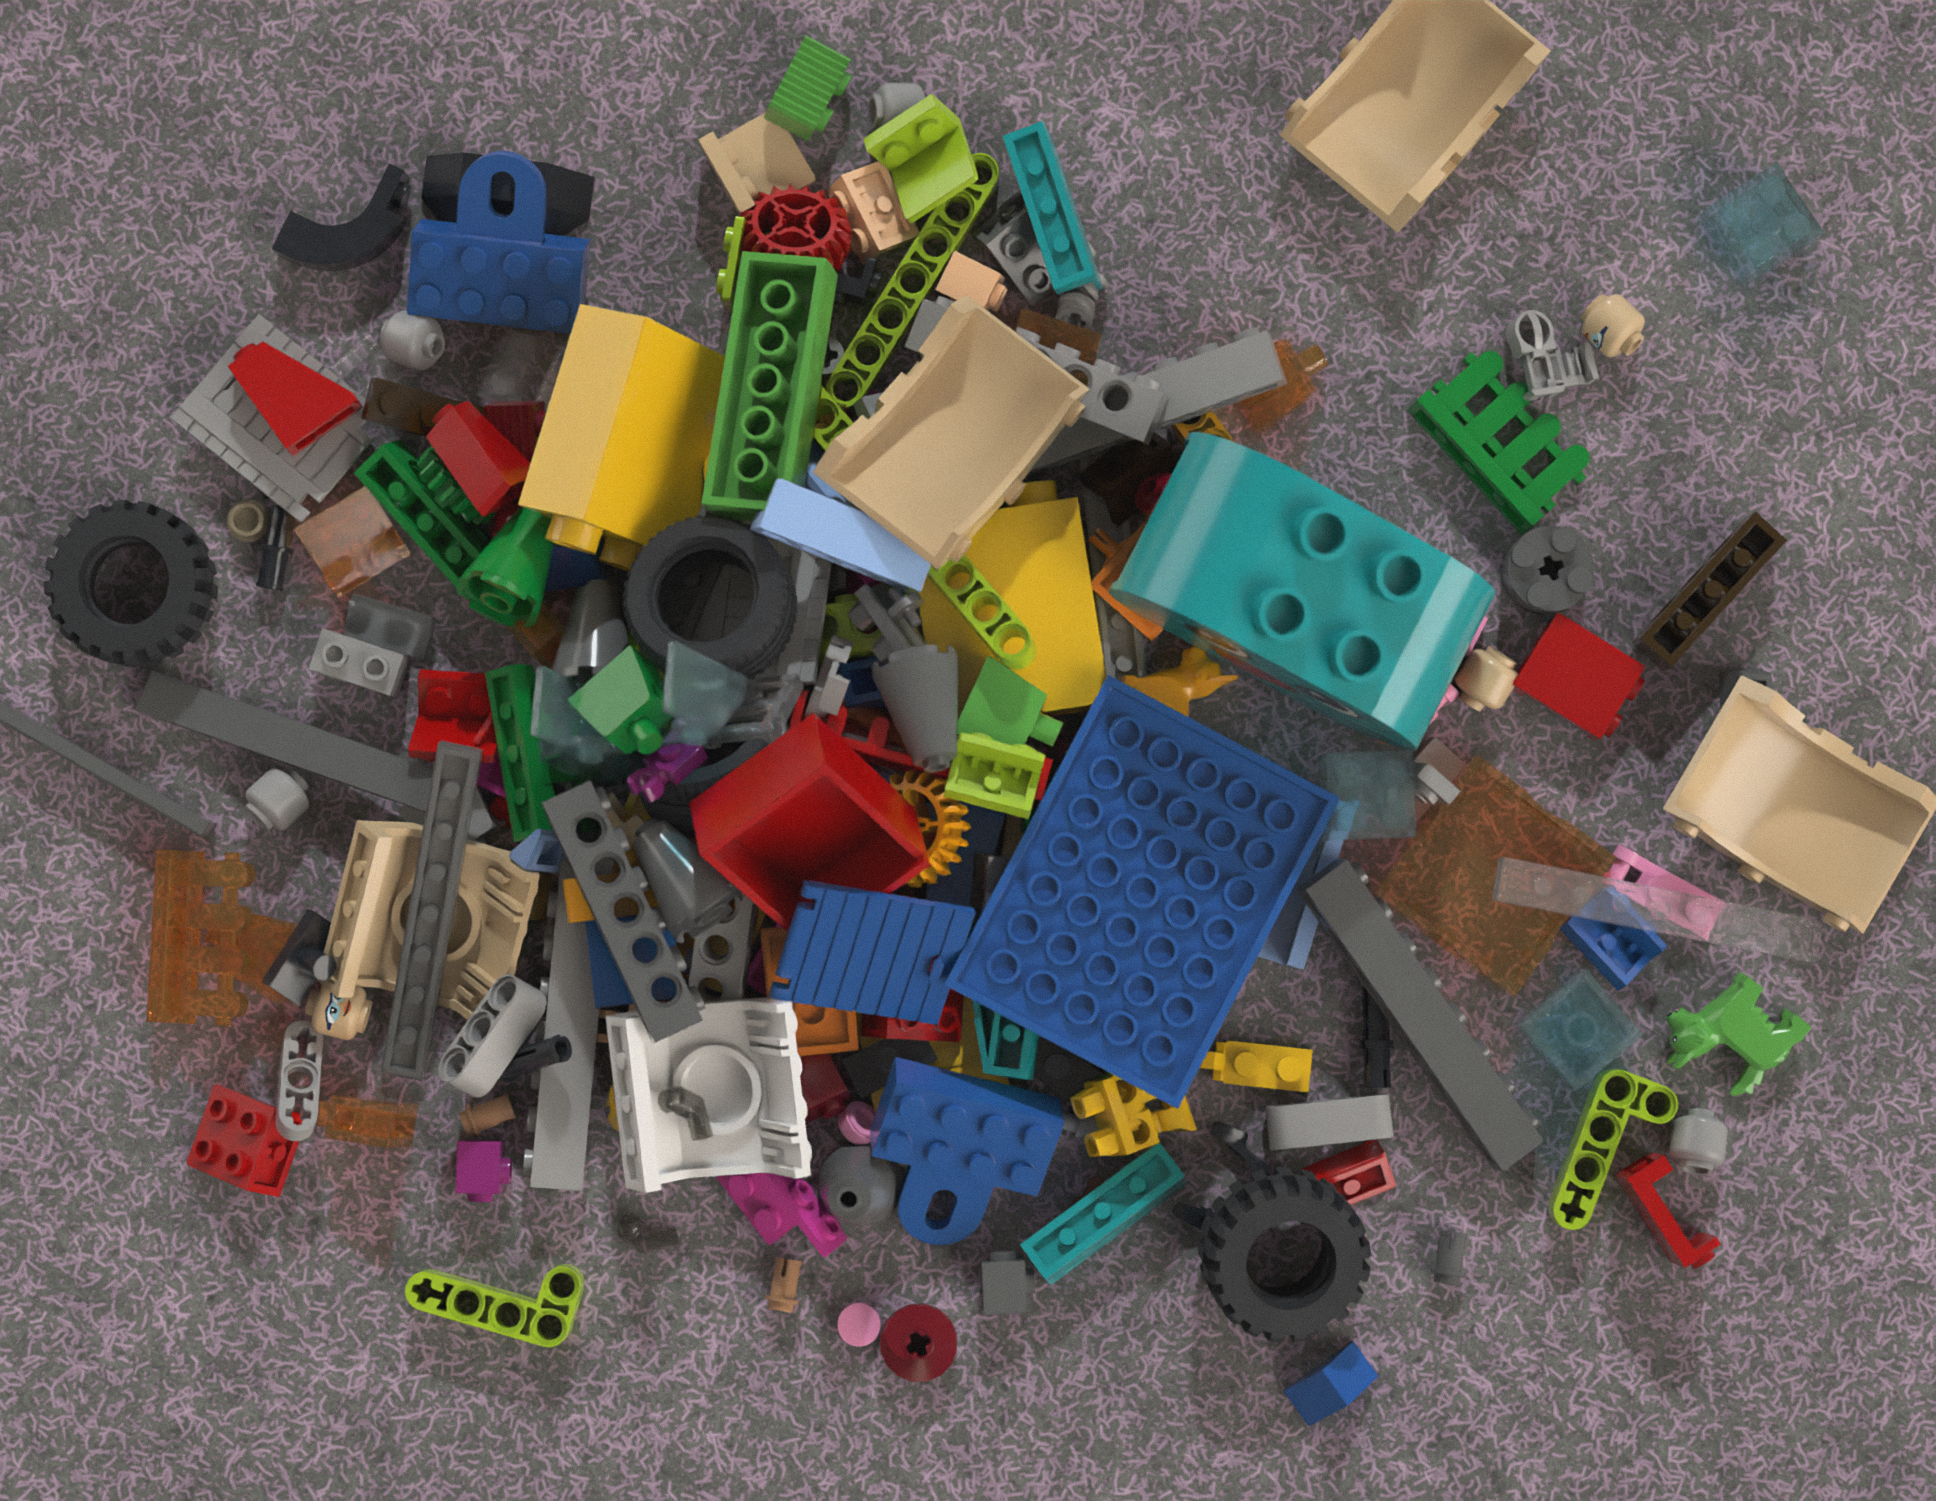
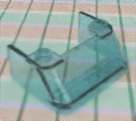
(696, 694)

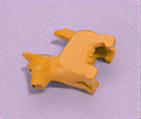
(1189, 681)

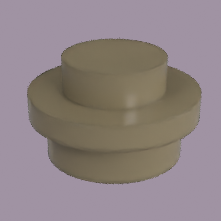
(248, 521)

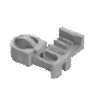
(1549, 369)
(829, 686)

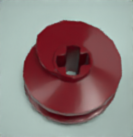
(939, 1349)

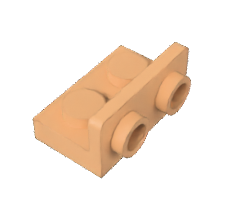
(872, 211)

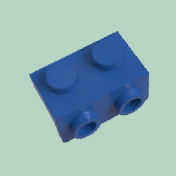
(1613, 949)

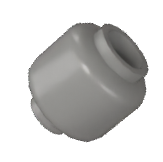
(892, 101)
(412, 340)
(277, 799)
(1698, 1142)

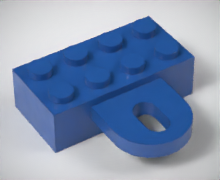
(496, 263)
(961, 1139)

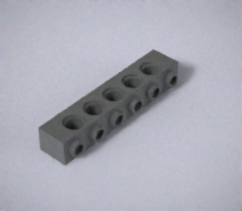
(658, 1018)

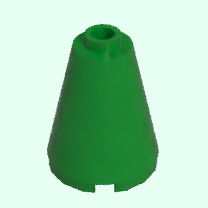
(511, 571)

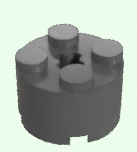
(1556, 547)

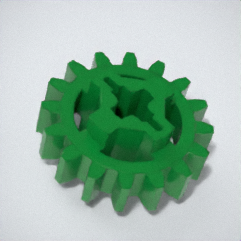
(446, 489)

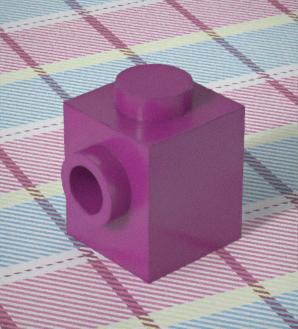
(482, 1169)

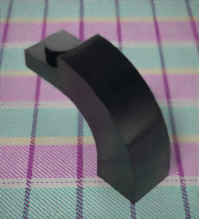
(350, 243)

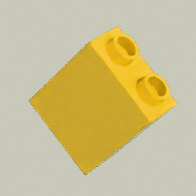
(623, 435)
(1042, 572)

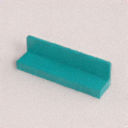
(1051, 208)
(1104, 1213)

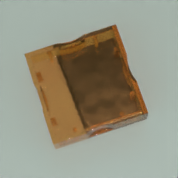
(1450, 868)

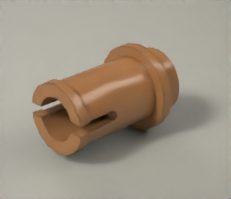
(487, 1115)
(784, 1285)

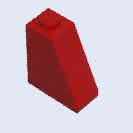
(291, 396)
(478, 457)

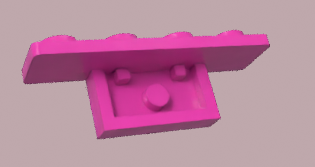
(780, 1203)

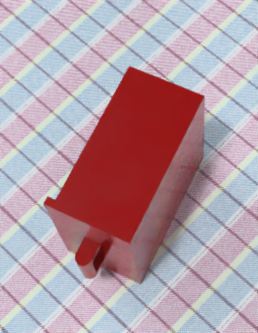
(807, 814)

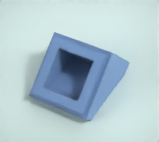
(539, 852)

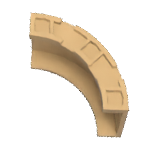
(1414, 102)
(954, 434)
(1799, 807)

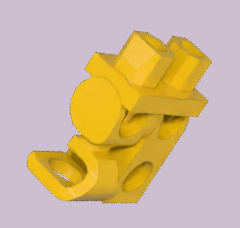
(1123, 1118)

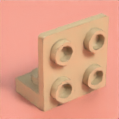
(755, 161)

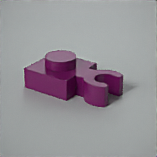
(664, 765)

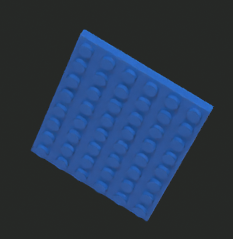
(1142, 891)

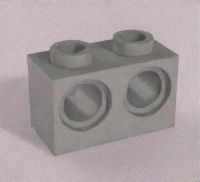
(359, 663)

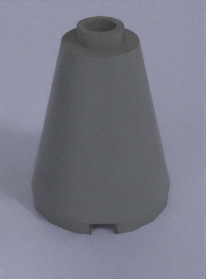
(592, 633)
(923, 702)
(683, 883)
(859, 1186)

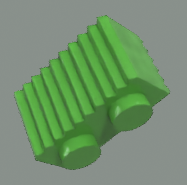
(808, 88)

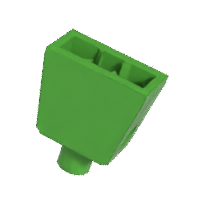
(1007, 708)

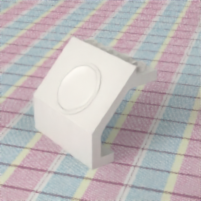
(743, 1069)

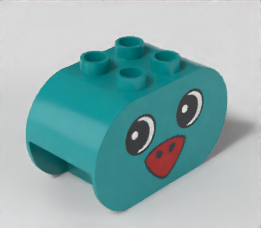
(1304, 590)

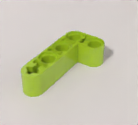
(1603, 1151)
(492, 1298)

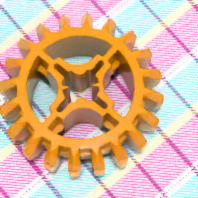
(944, 832)

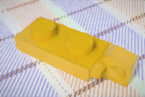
(1260, 1065)

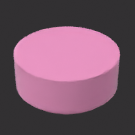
(856, 1122)
(859, 1324)

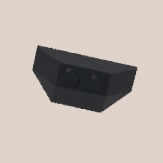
(567, 191)

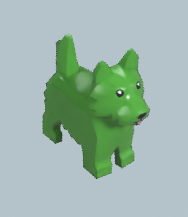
(1741, 1026)

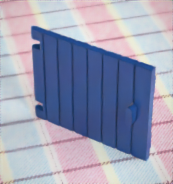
(871, 952)

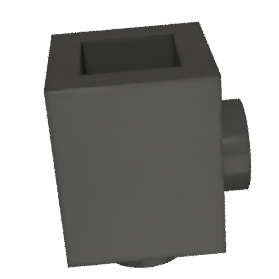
(1006, 1283)

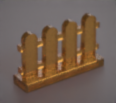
(176, 937)

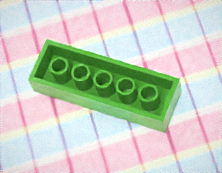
(769, 381)

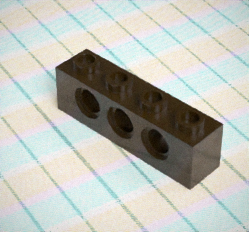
(1709, 591)

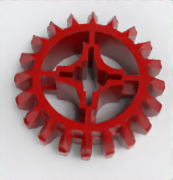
(795, 224)

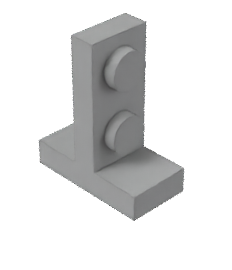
(1433, 772)

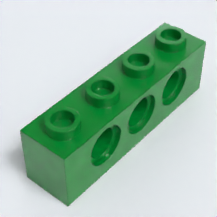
(440, 533)

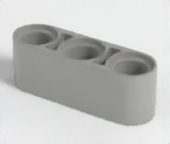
(492, 1036)
(1329, 1121)

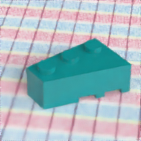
(1004, 1045)

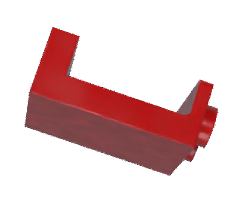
(1579, 677)
(1637, 1184)

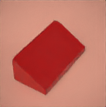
(1357, 1171)

